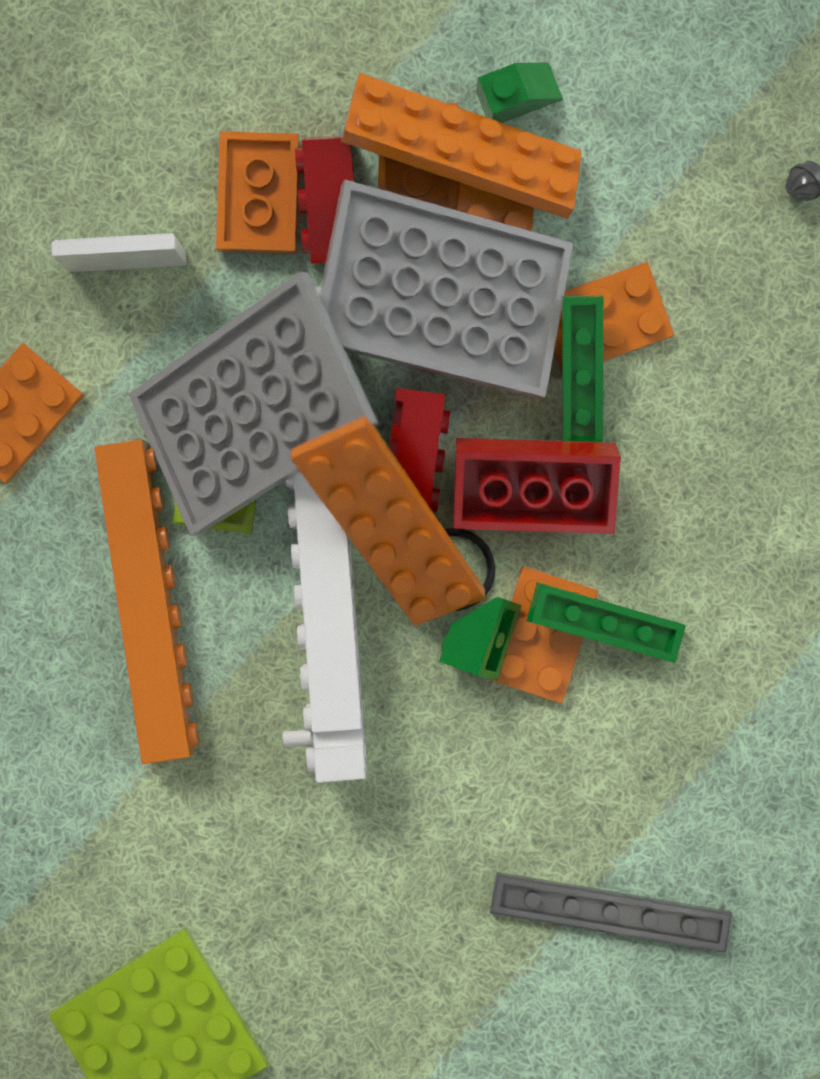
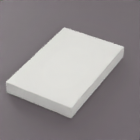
(119, 252)

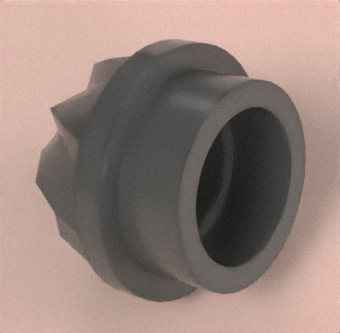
(804, 181)

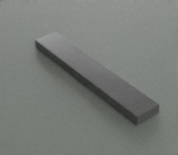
(610, 912)

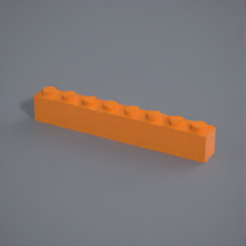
(145, 601)

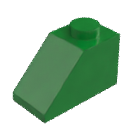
(517, 90)
(481, 638)

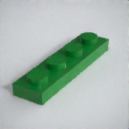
(582, 368)
(605, 622)

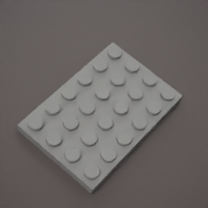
(444, 290)
(246, 398)

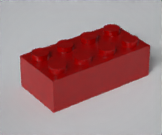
(536, 485)

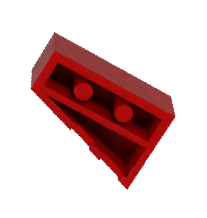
(325, 167)
(416, 436)

